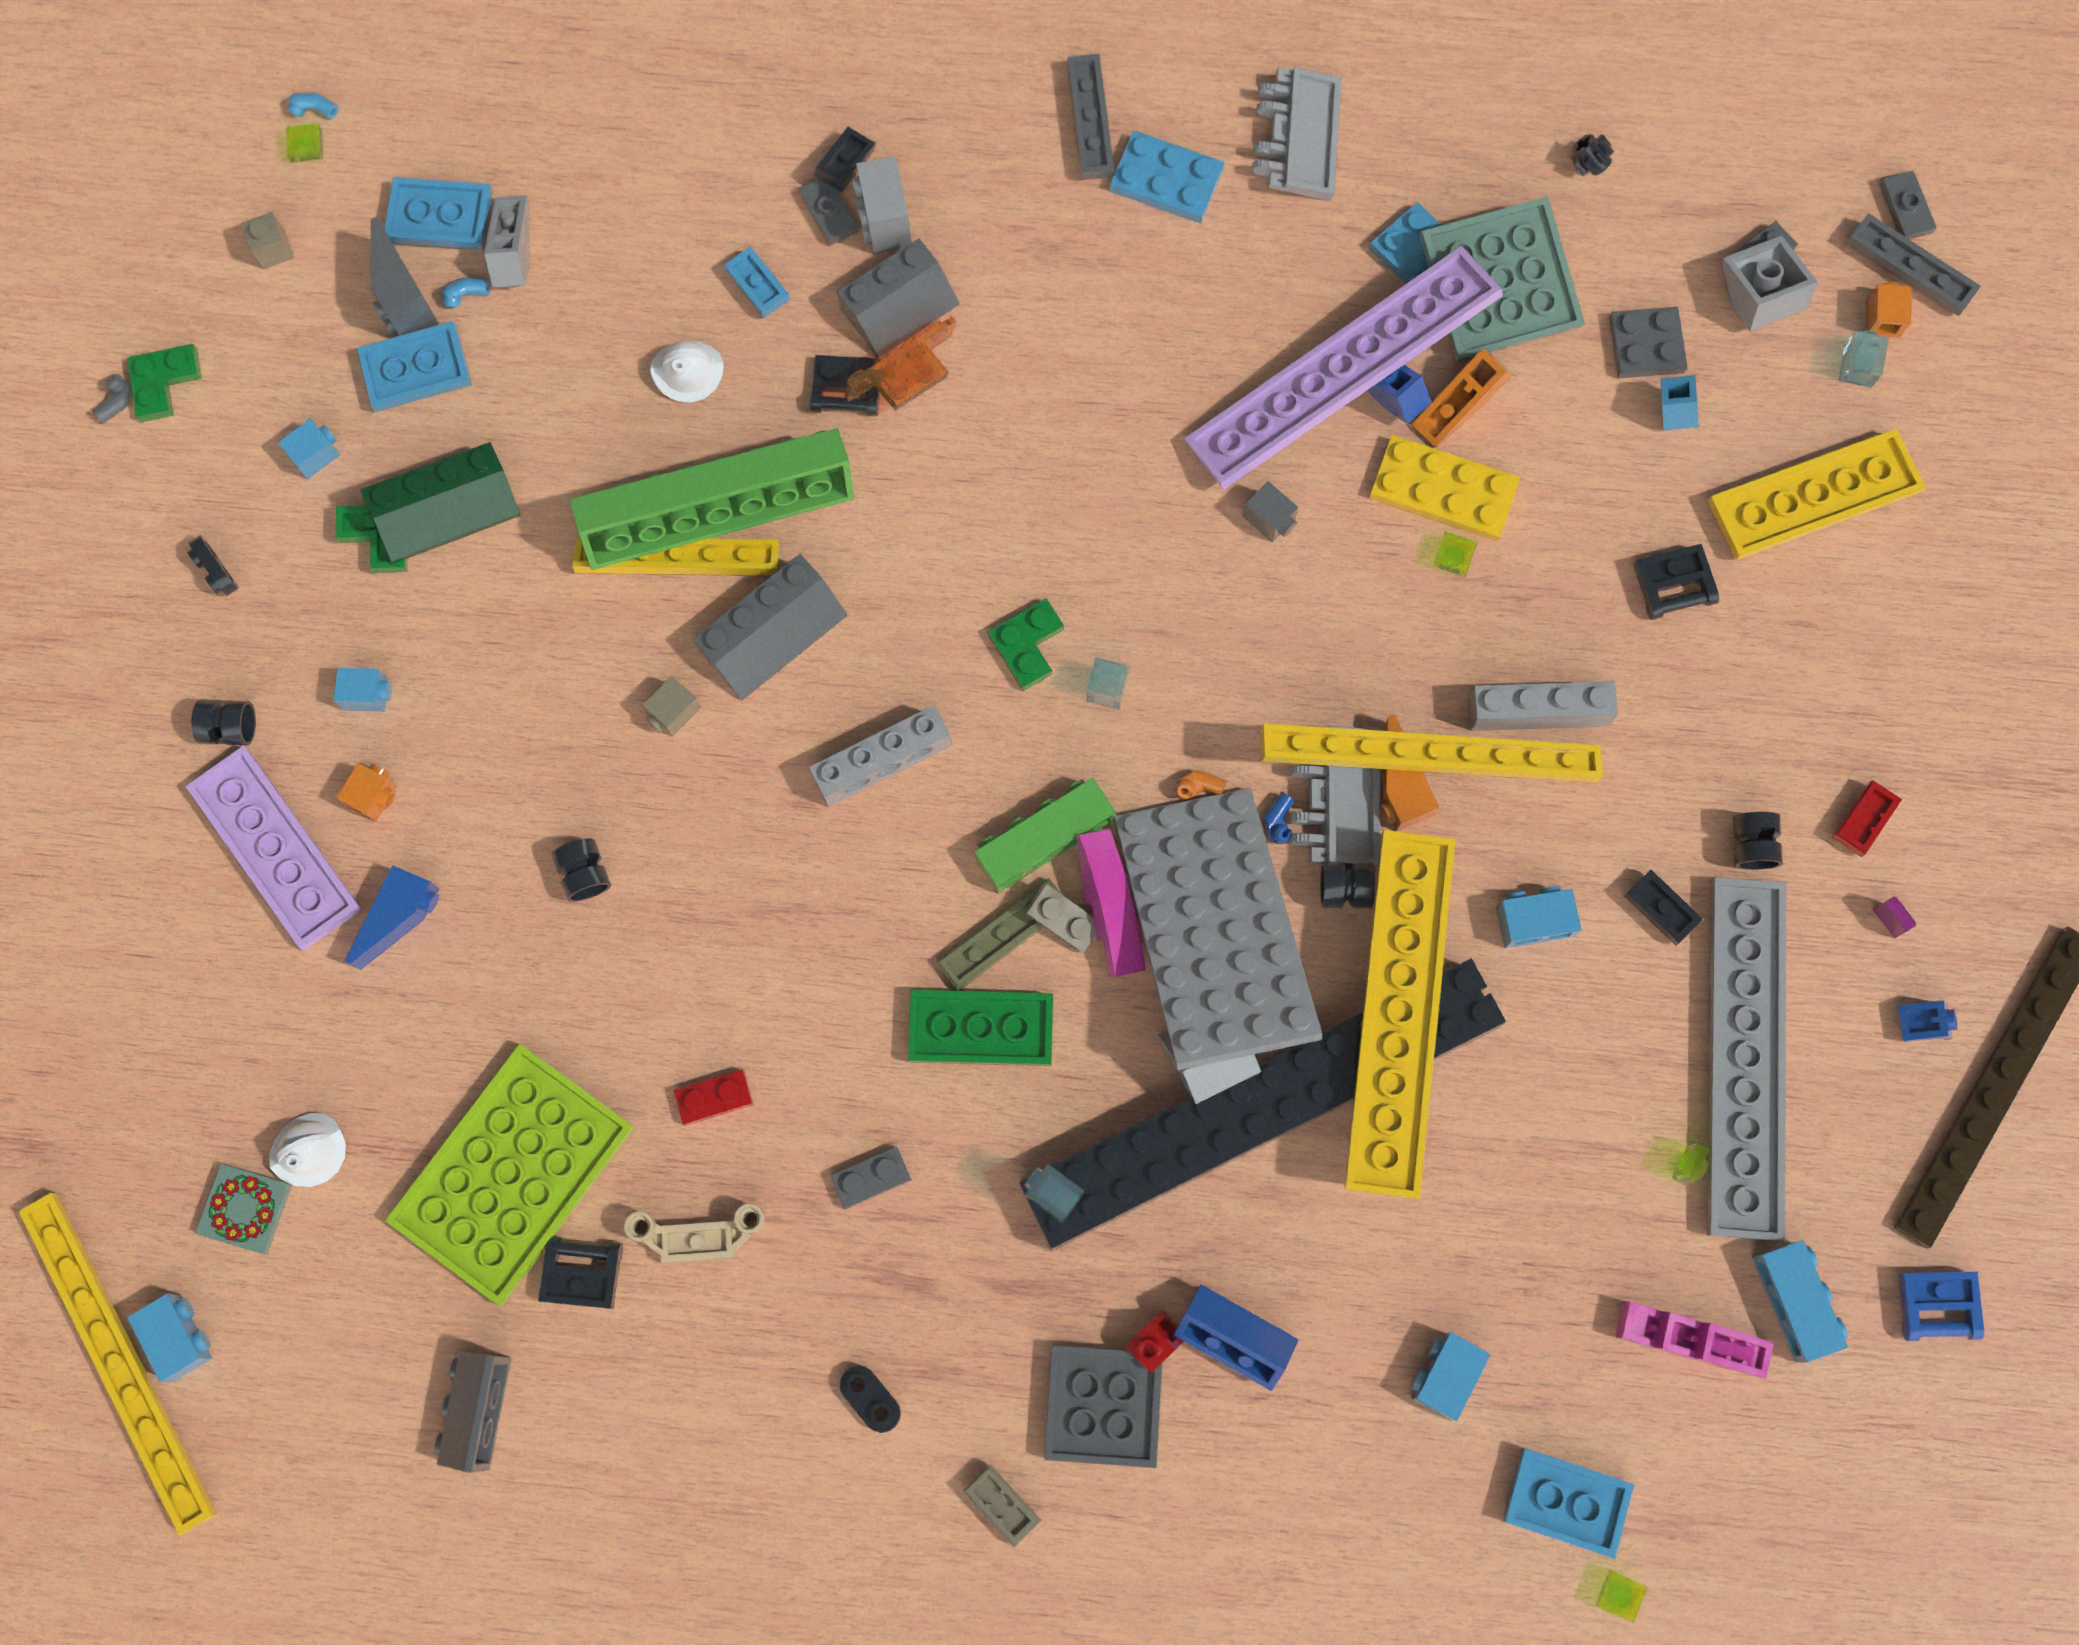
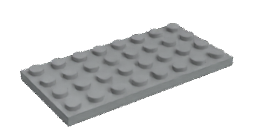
(1216, 929)

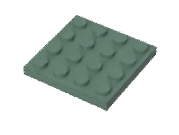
(1527, 261)

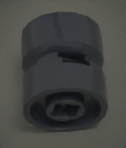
(218, 722)
(1757, 840)
(580, 866)
(1350, 885)

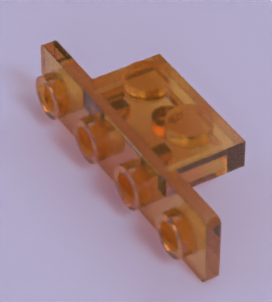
(906, 371)

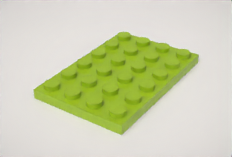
(510, 1175)

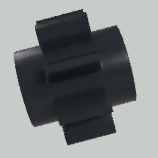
(1592, 154)

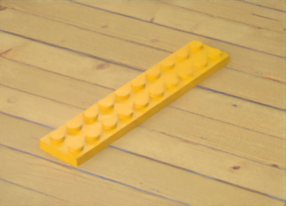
(1400, 1015)

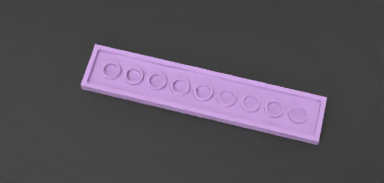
(1343, 367)

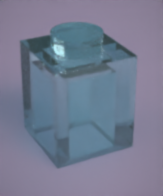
(1863, 358)
(1107, 683)
(1053, 1192)

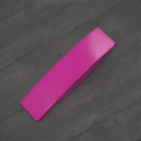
(1111, 901)
(1694, 1339)

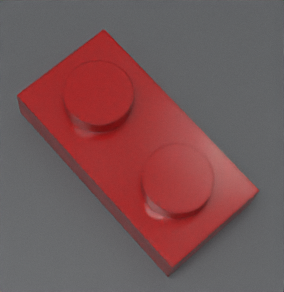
(713, 1097)

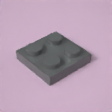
(1648, 342)

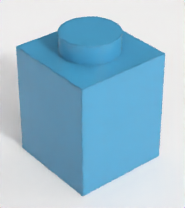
(1679, 402)
(310, 447)
(362, 689)

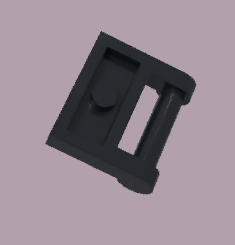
(832, 376)
(1672, 571)
(580, 1285)

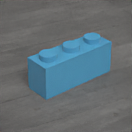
(1801, 1301)

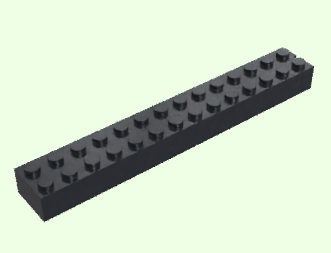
(1284, 1096)

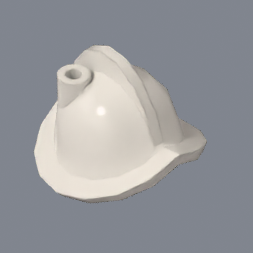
(687, 370)
(308, 1150)

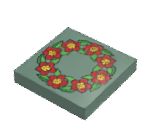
(243, 1209)

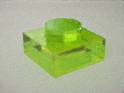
(304, 142)
(1455, 554)
(1692, 1164)
(1621, 1596)

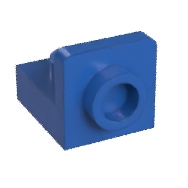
(1927, 1021)

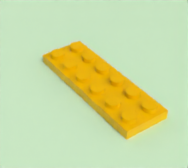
(1816, 494)

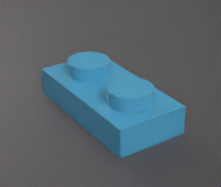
(757, 282)

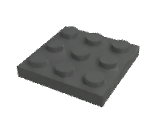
(1102, 1408)

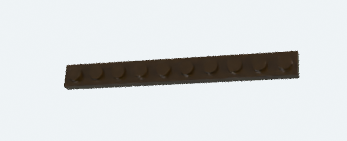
(1993, 1093)

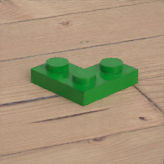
(154, 373)
(355, 525)
(1018, 642)

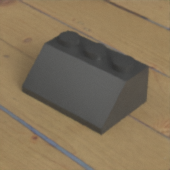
(897, 298)
(472, 1411)

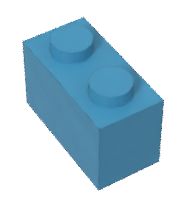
(1538, 917)
(170, 1337)
(1449, 1375)

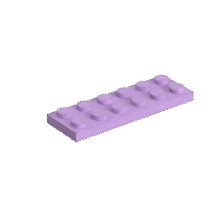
(274, 848)

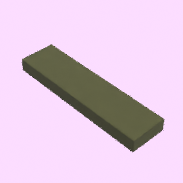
(991, 942)

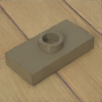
(1002, 1505)

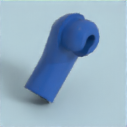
(1275, 819)

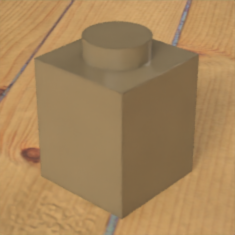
(267, 240)
(671, 707)

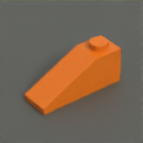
(1462, 397)
(1405, 793)

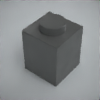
(1271, 512)

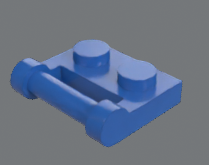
(1937, 1293)

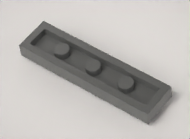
(1090, 116)
(1913, 264)

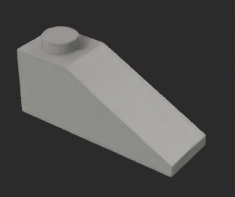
(508, 242)

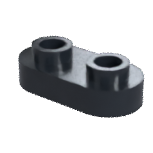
(218, 578)
(870, 1398)

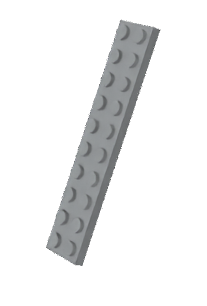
(1747, 1060)

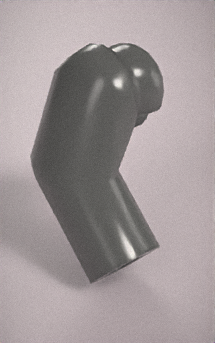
(117, 398)

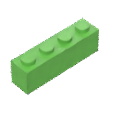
(1044, 835)

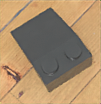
(397, 295)

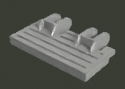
(1307, 128)
(1351, 813)

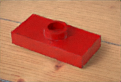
(1866, 818)

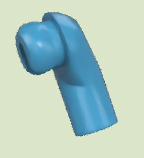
(311, 100)
(471, 286)

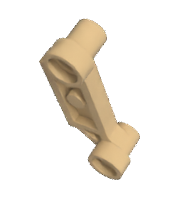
(696, 1240)

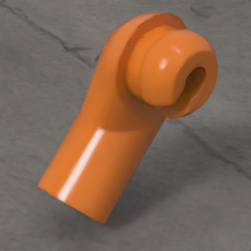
(1197, 782)

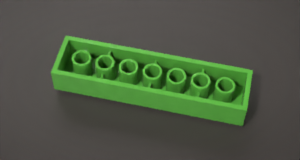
(713, 498)

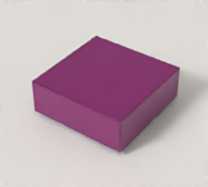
(1895, 917)

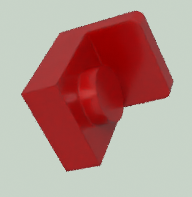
(1155, 1341)

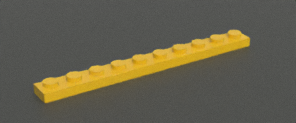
(1430, 753)
(118, 1363)

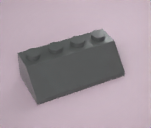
(770, 627)

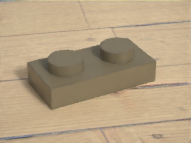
(1062, 918)

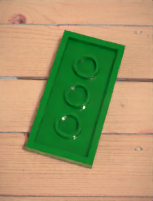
(980, 1028)

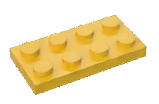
(1445, 488)

